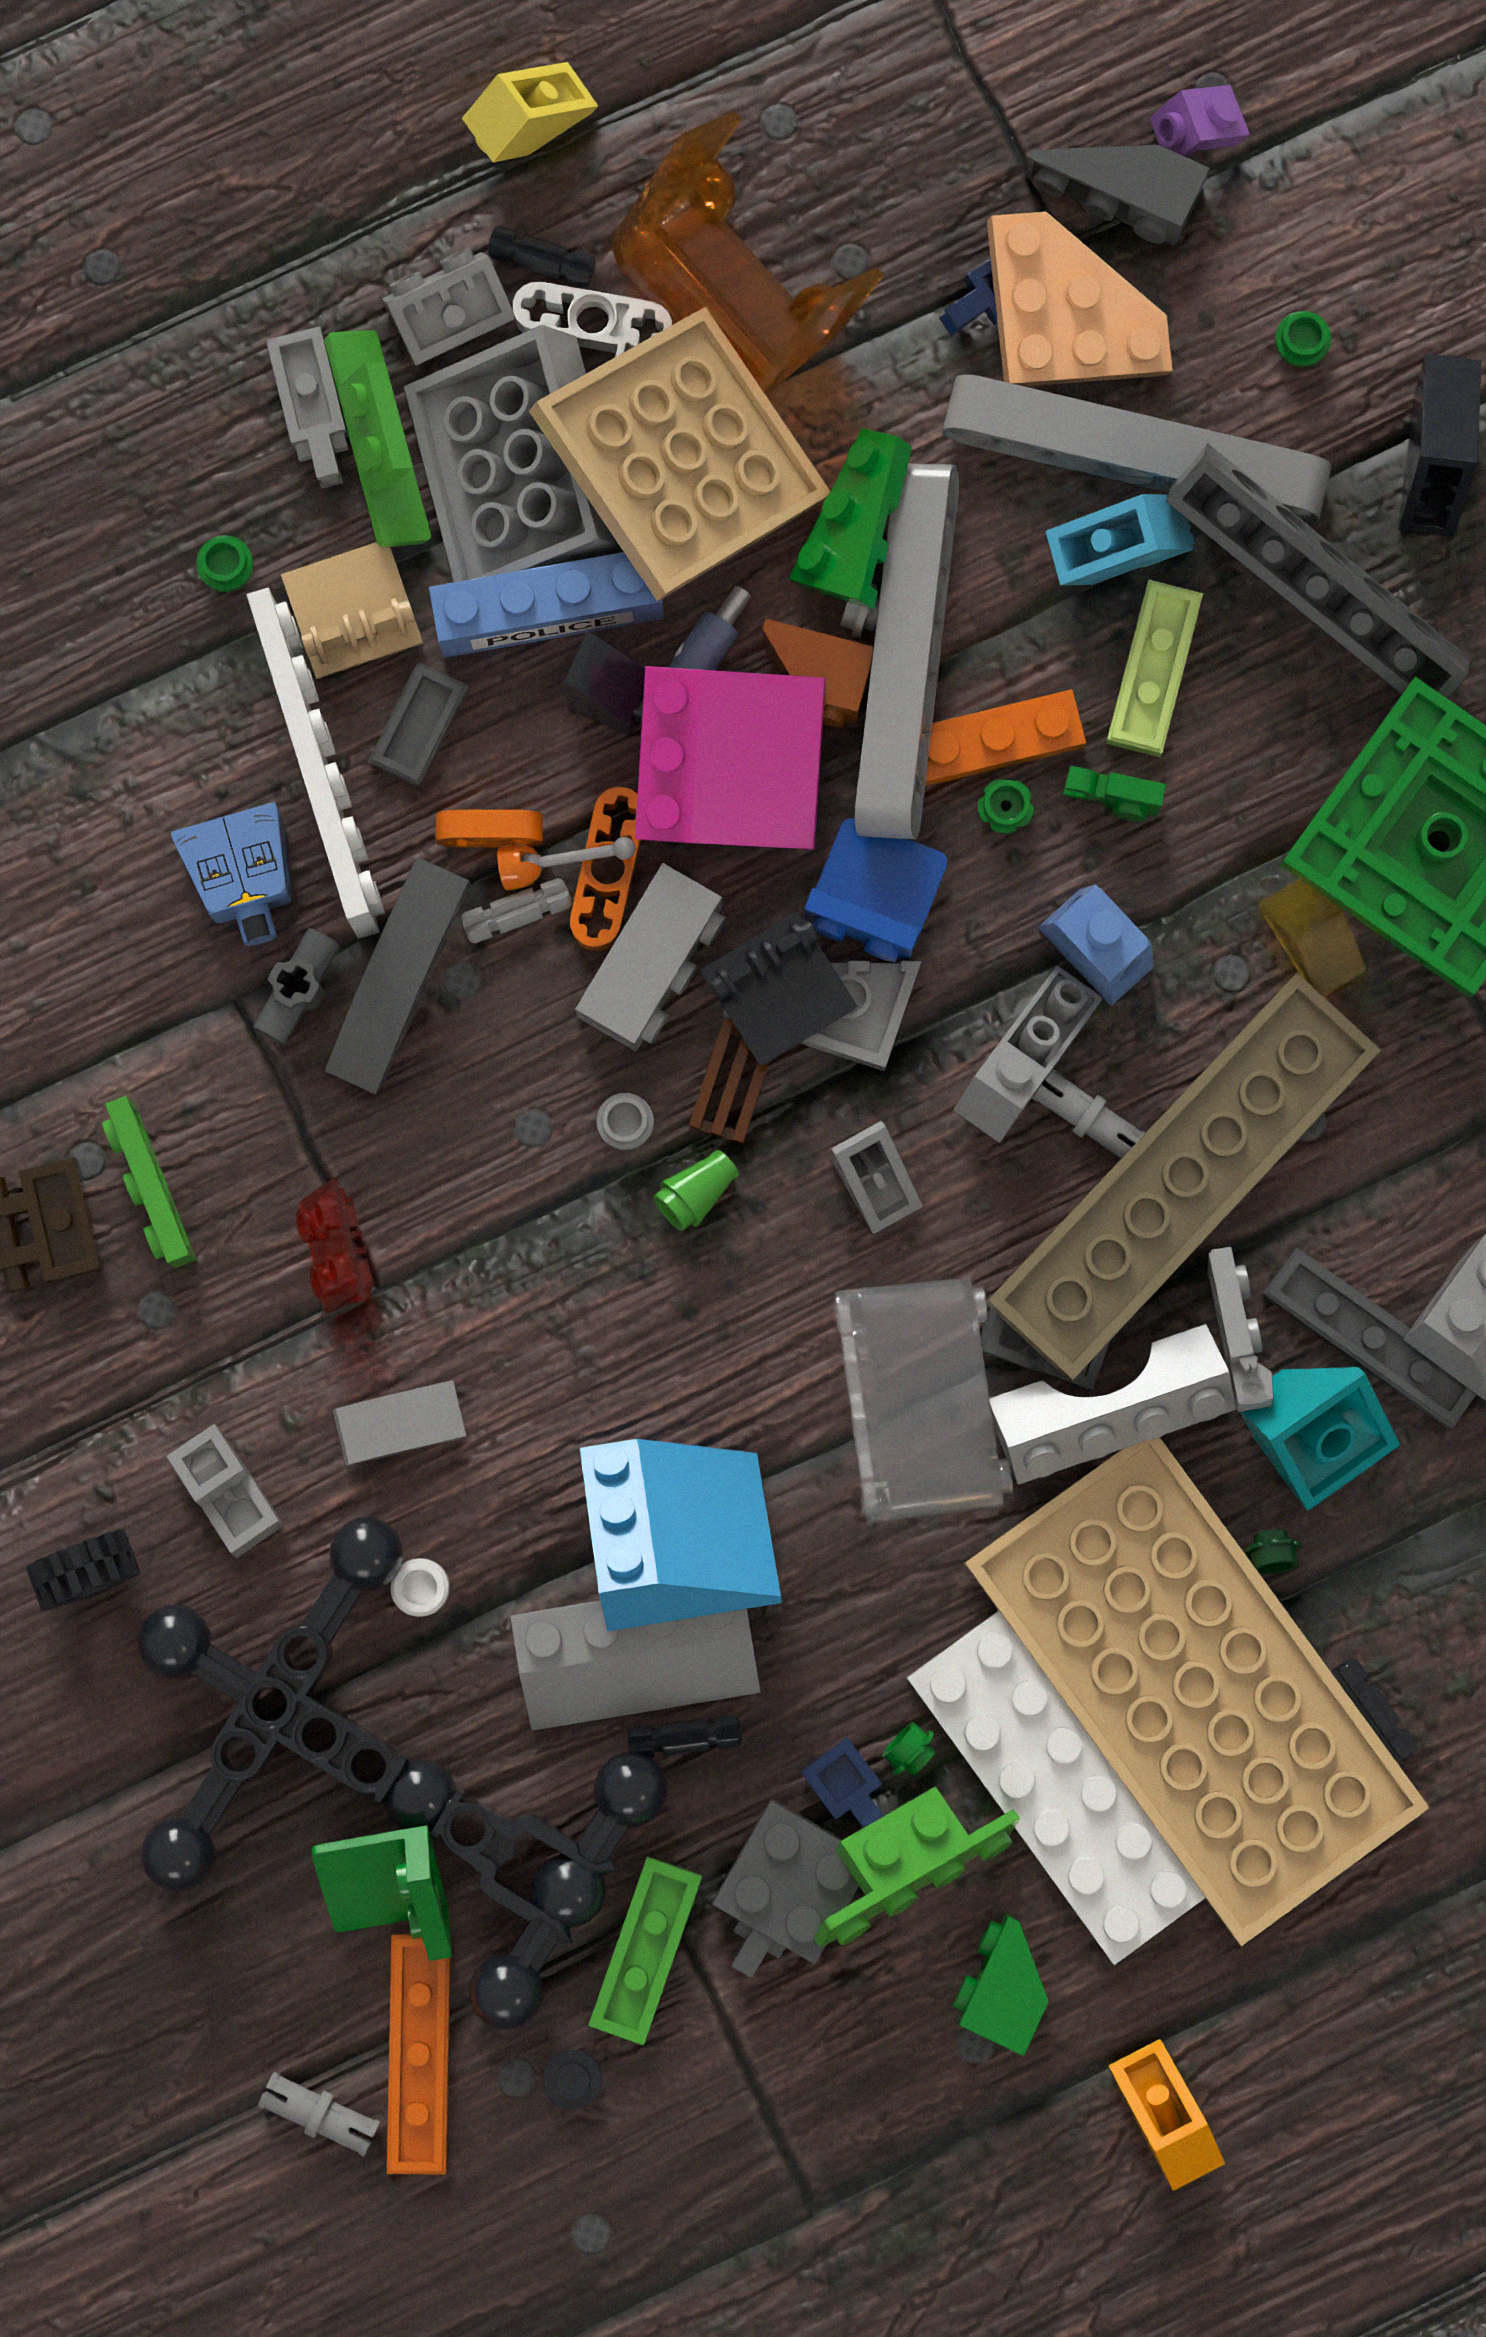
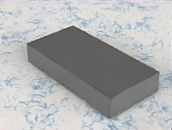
(419, 725)

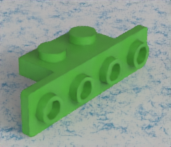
(377, 438)
(904, 1854)

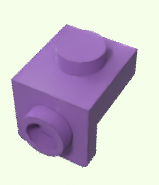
(1200, 120)

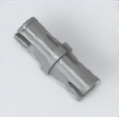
(1087, 1114)
(319, 2114)

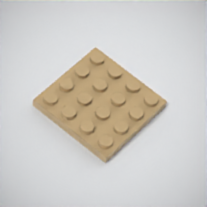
(680, 453)

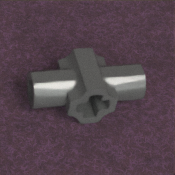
(310, 959)

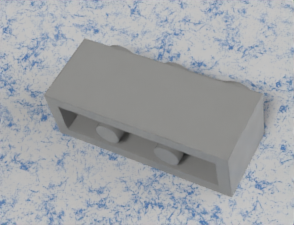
(651, 958)

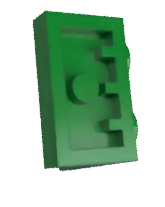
(386, 1882)

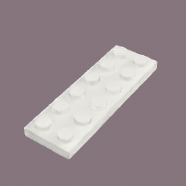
(312, 746)
(1059, 1784)

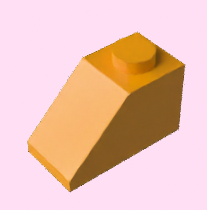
(1167, 2114)

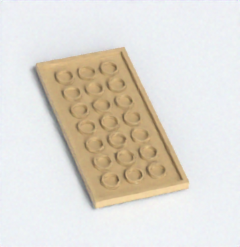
(1197, 1687)

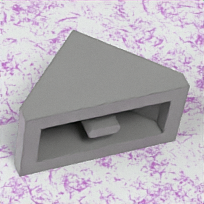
(875, 1177)

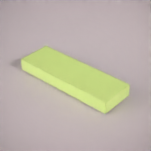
(1154, 668)

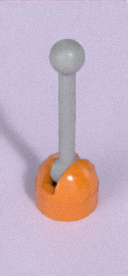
(522, 865)

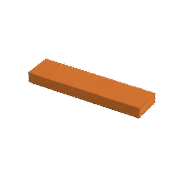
(418, 2059)

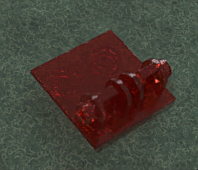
(325, 1226)

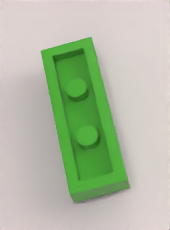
(147, 1183)
(645, 1950)

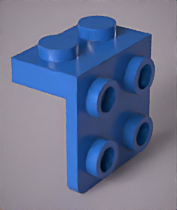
(875, 892)

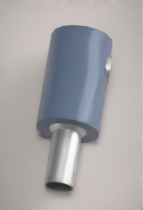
(712, 635)

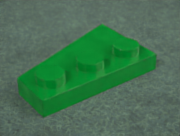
(850, 528)

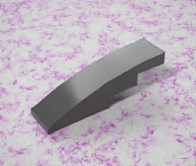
(397, 976)

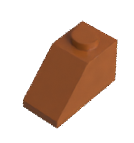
(816, 654)

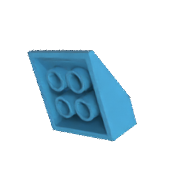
(677, 1531)

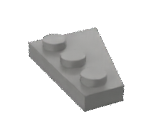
(871, 1029)

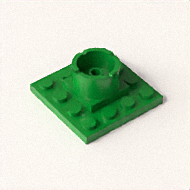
(1371, 844)

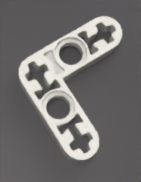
(622, 313)

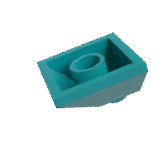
(1321, 1429)

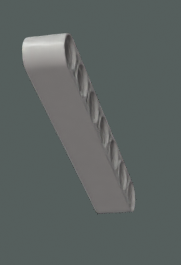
(1120, 442)
(907, 654)

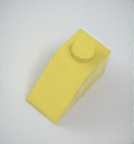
(527, 110)

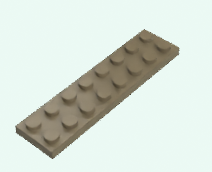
(1183, 1177)

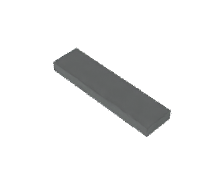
(1365, 1336)

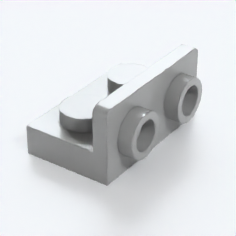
(448, 305)

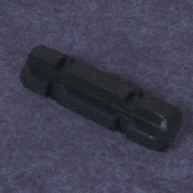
(542, 256)
(1375, 1709)
(685, 1736)

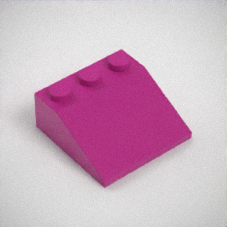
(730, 758)

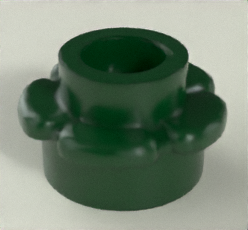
(1273, 1552)

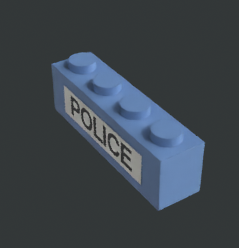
(541, 604)

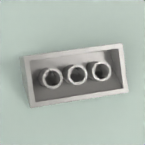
(585, 1674)

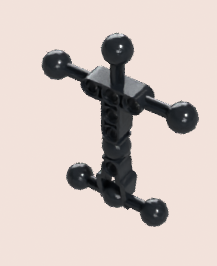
(414, 1792)

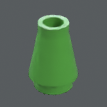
(694, 1191)

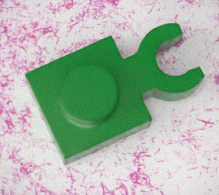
(1128, 796)

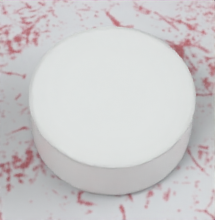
(420, 1587)

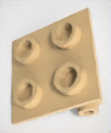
(351, 609)

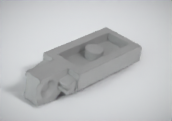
(310, 401)
(1238, 1335)

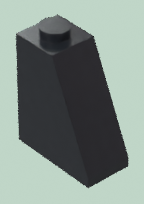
(1441, 445)

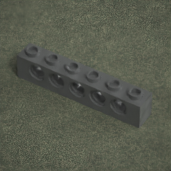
(1315, 575)

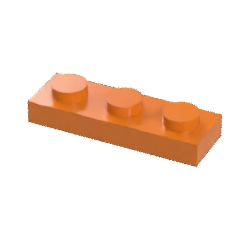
(1004, 737)

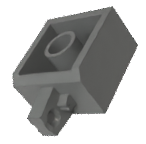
(784, 1887)

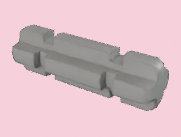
(516, 910)

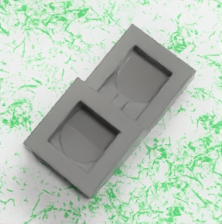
(399, 1423)
(225, 1490)

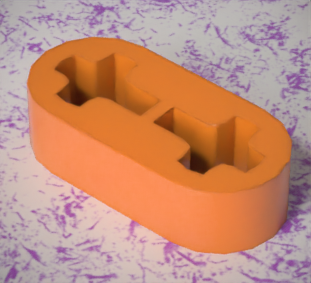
(488, 828)

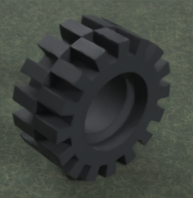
(83, 1569)

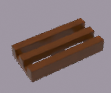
(718, 1127)

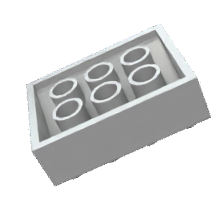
(490, 468)

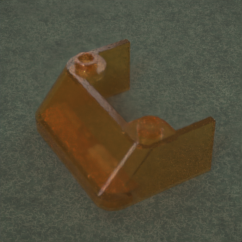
(692, 260)

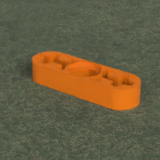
(584, 906)

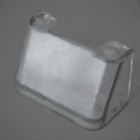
(920, 1399)

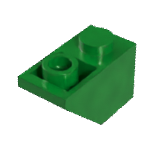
(1007, 1991)

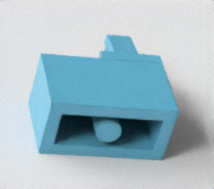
(1118, 540)

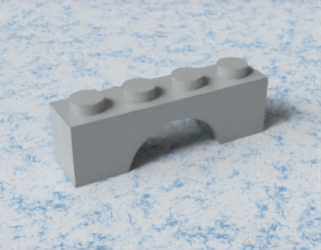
(1055, 1431)

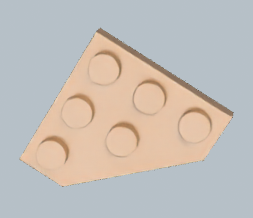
(1067, 310)

